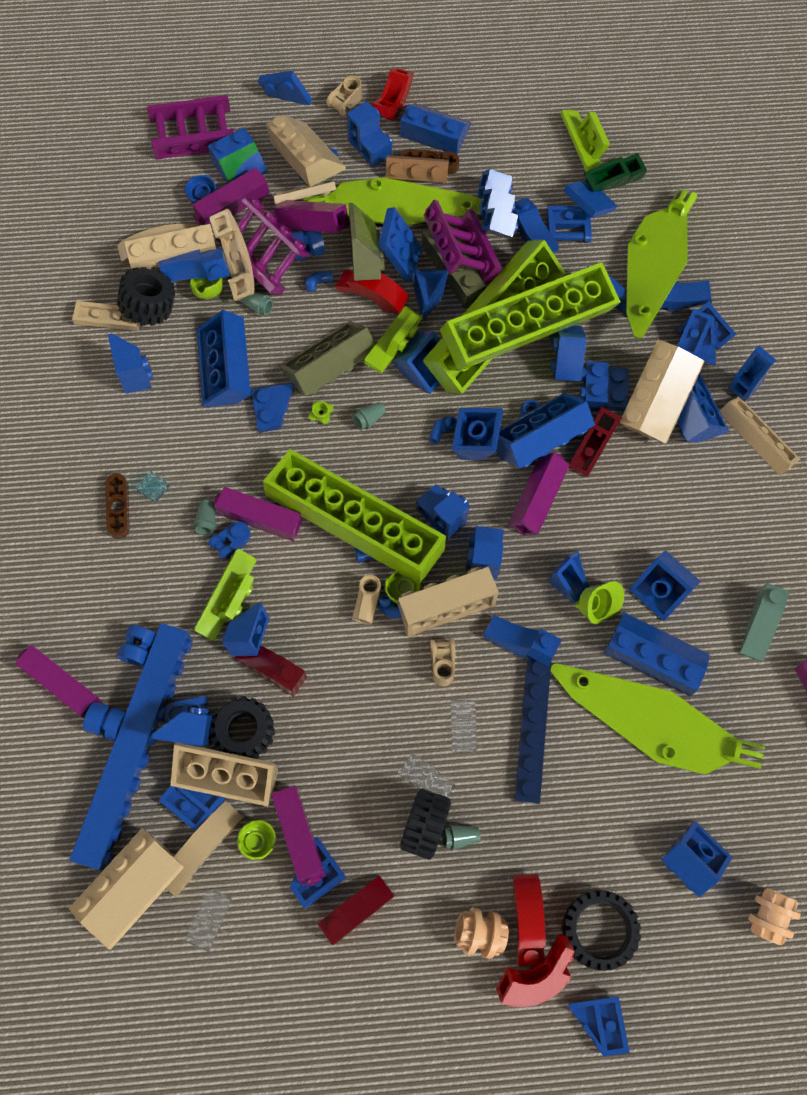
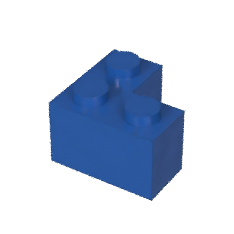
(366, 134)
(569, 353)
(443, 510)
(486, 549)

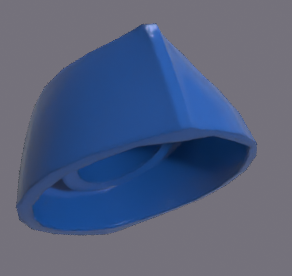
(199, 187)

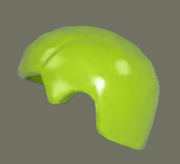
(206, 289)
(399, 584)
(256, 839)

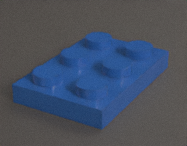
(400, 245)

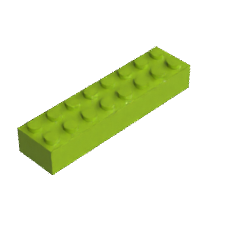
(526, 270)
(529, 316)
(355, 516)

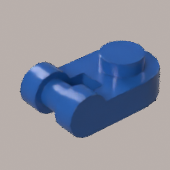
(238, 535)
(176, 708)

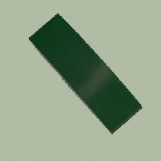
(616, 173)

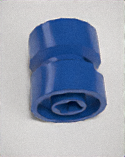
(313, 242)
(132, 653)
(103, 720)

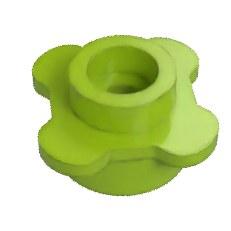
(318, 406)

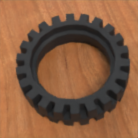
(630, 920)

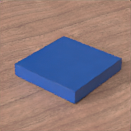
(591, 202)

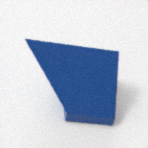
(429, 289)
(570, 578)

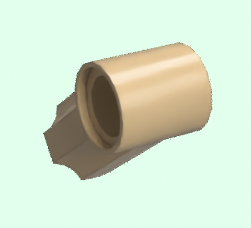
(366, 601)

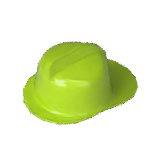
(601, 601)

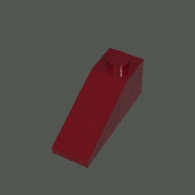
(594, 441)
(275, 670)
(355, 910)

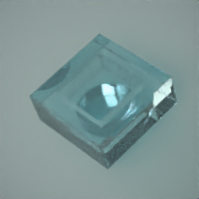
(152, 486)

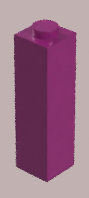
(229, 196)
(312, 216)
(539, 494)
(258, 513)
(56, 680)
(298, 836)

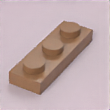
(417, 168)

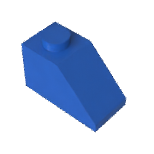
(246, 632)

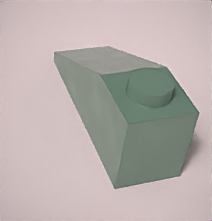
(764, 621)

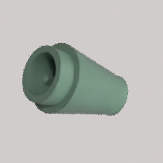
(259, 303)
(367, 416)
(205, 519)
(460, 836)

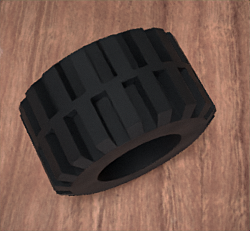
(145, 296)
(234, 710)
(425, 824)

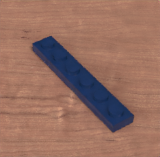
(532, 732)

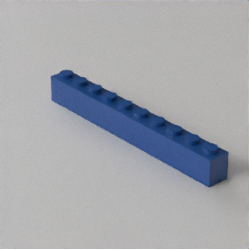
(131, 748)

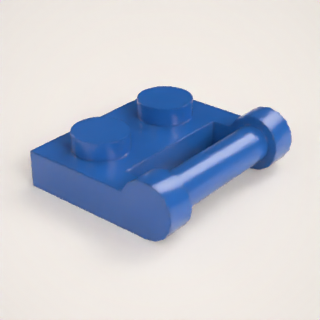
(569, 218)

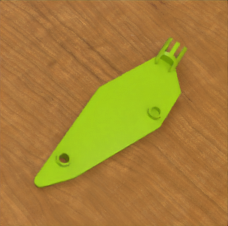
(409, 199)
(656, 260)
(657, 722)

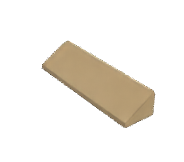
(759, 435)

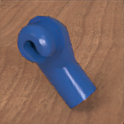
(316, 277)
(441, 426)
(388, 607)

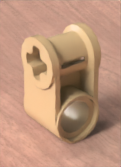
(345, 95)
(443, 658)

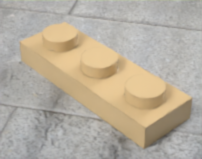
(321, 188)
(102, 316)

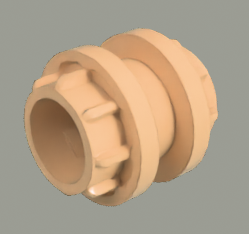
(774, 916)
(481, 933)

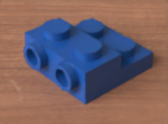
(605, 386)

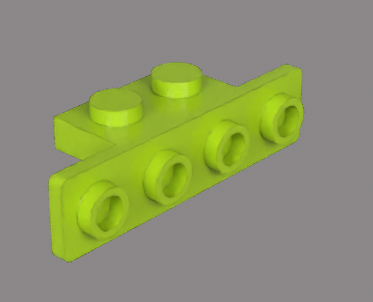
(587, 137)
(394, 339)
(227, 595)

